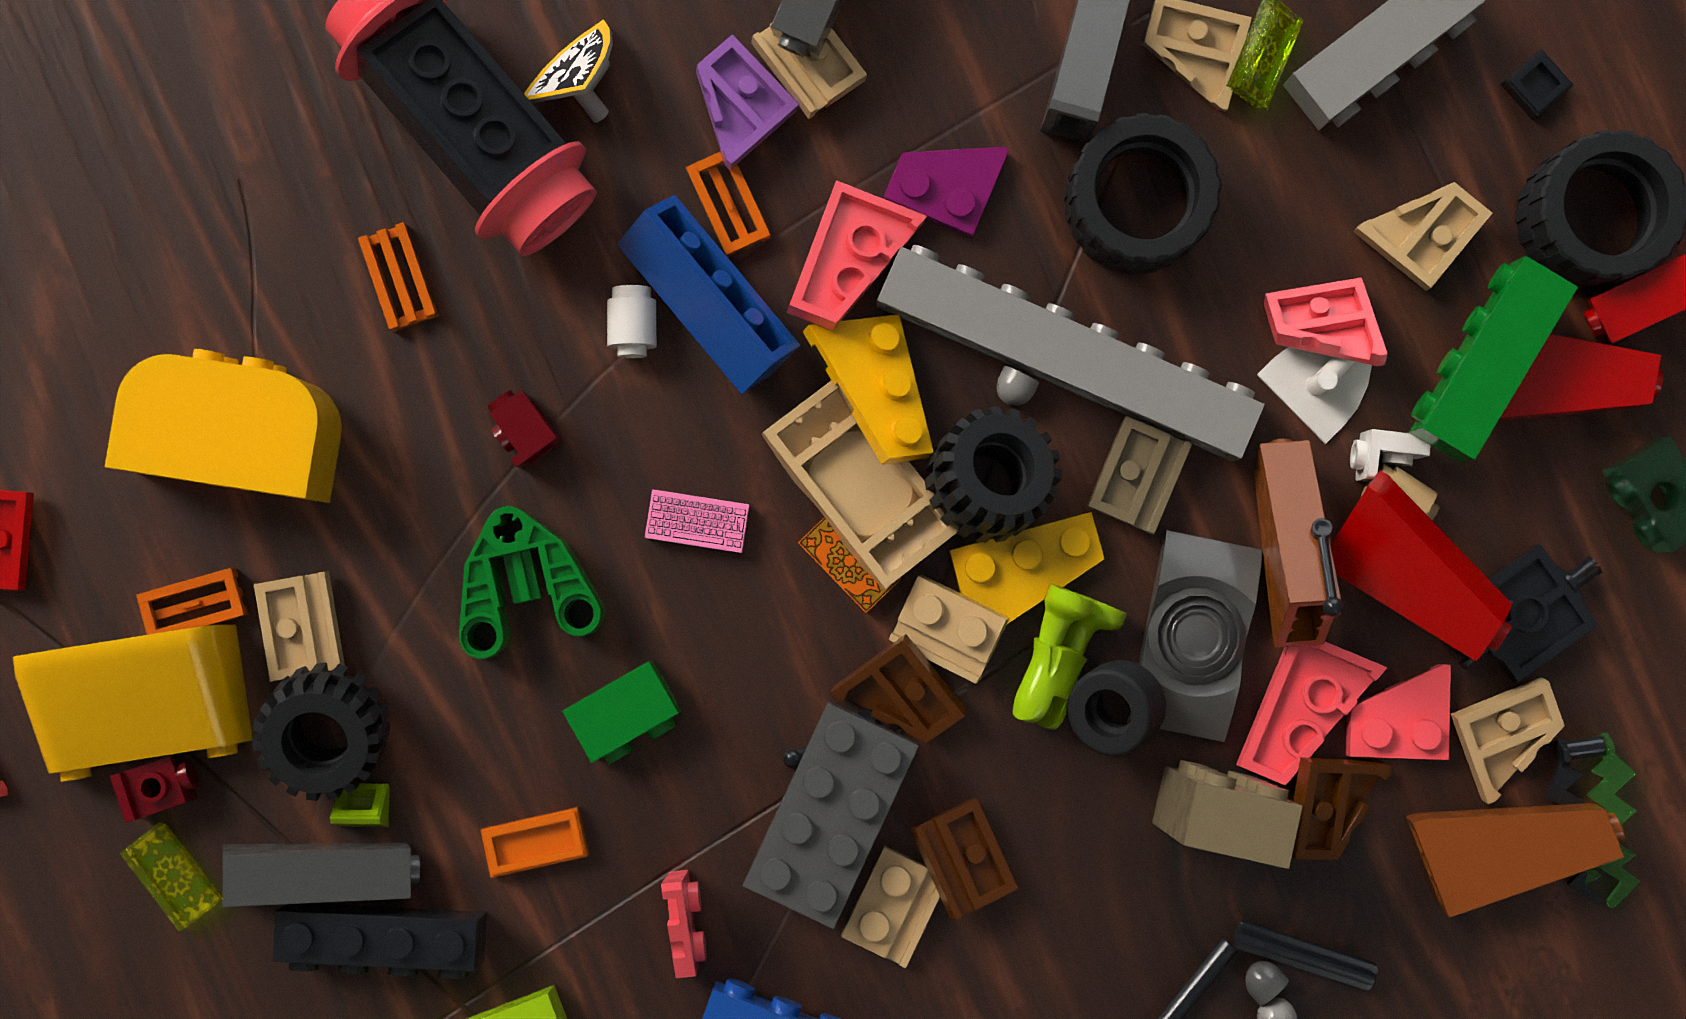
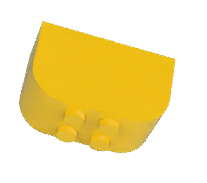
(226, 425)

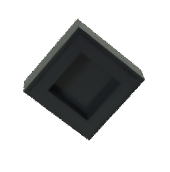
(1537, 84)

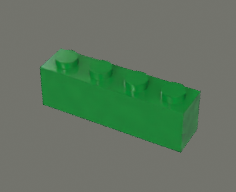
(1492, 359)

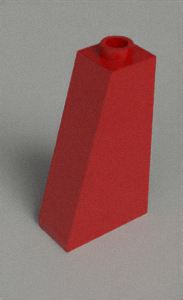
(1638, 301)
(1585, 378)
(1418, 571)

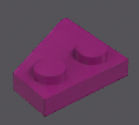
(947, 184)

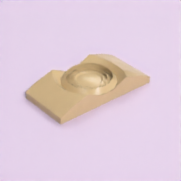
(872, 507)

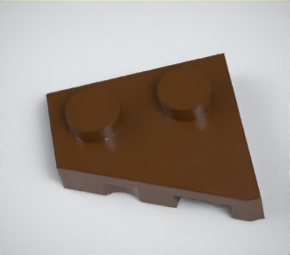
(903, 691)

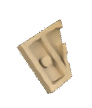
(1198, 45)
(1426, 232)

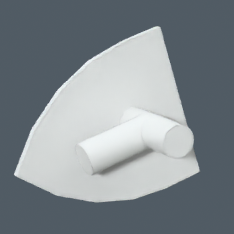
(1317, 388)

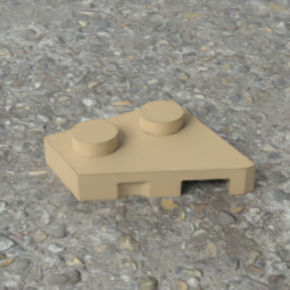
(1506, 733)

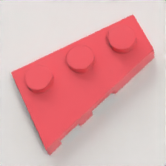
(849, 253)
(1302, 705)

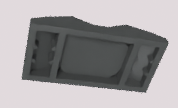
(1200, 630)

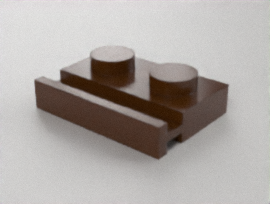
(963, 859)

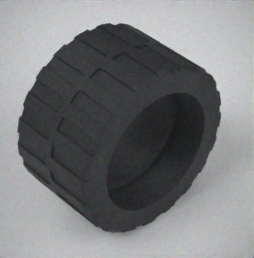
(1175, 146)
(1650, 179)

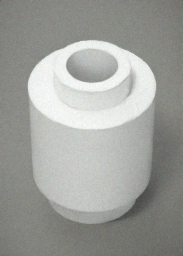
(631, 321)

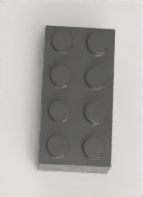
(830, 814)

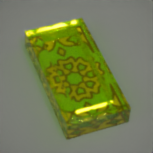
(1265, 53)
(171, 875)

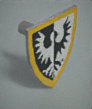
(577, 72)

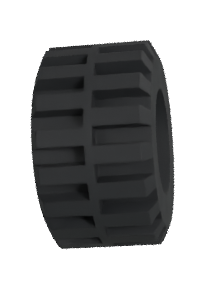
(1018, 450)
(304, 764)

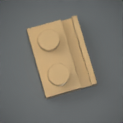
(812, 79)
(298, 624)
(950, 628)
(893, 907)

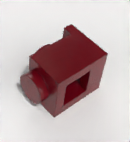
(522, 428)
(136, 792)

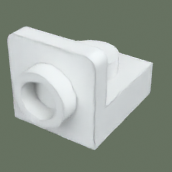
(1396, 448)

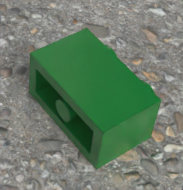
(622, 712)

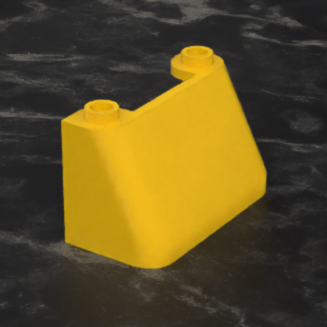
(136, 698)

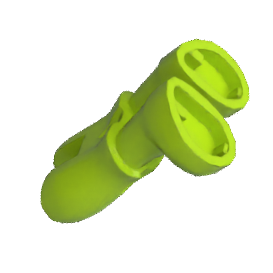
(1059, 654)

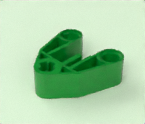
(483, 588)

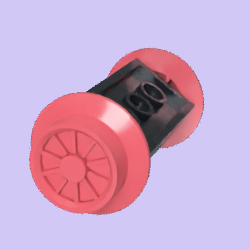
(465, 116)

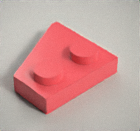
(1328, 321)
(1404, 719)
(686, 944)

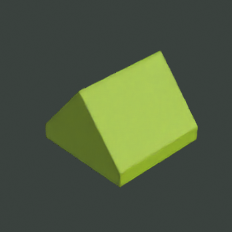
(362, 807)

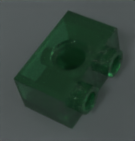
(1631, 485)

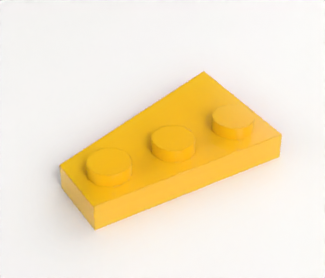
(878, 379)
(1018, 571)

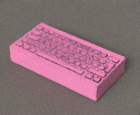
(697, 521)

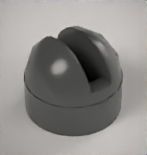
(1265, 981)

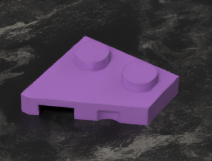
(741, 100)

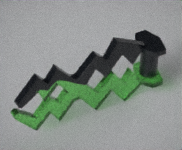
(1615, 775)

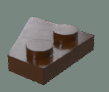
(1332, 803)

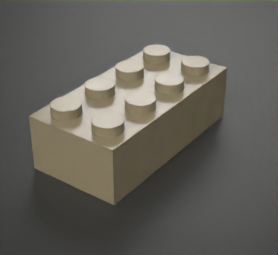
(1227, 813)

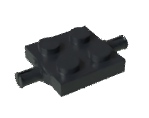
(1544, 613)

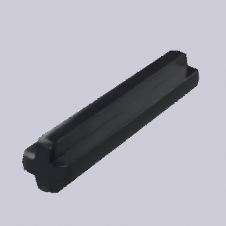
(1305, 955)

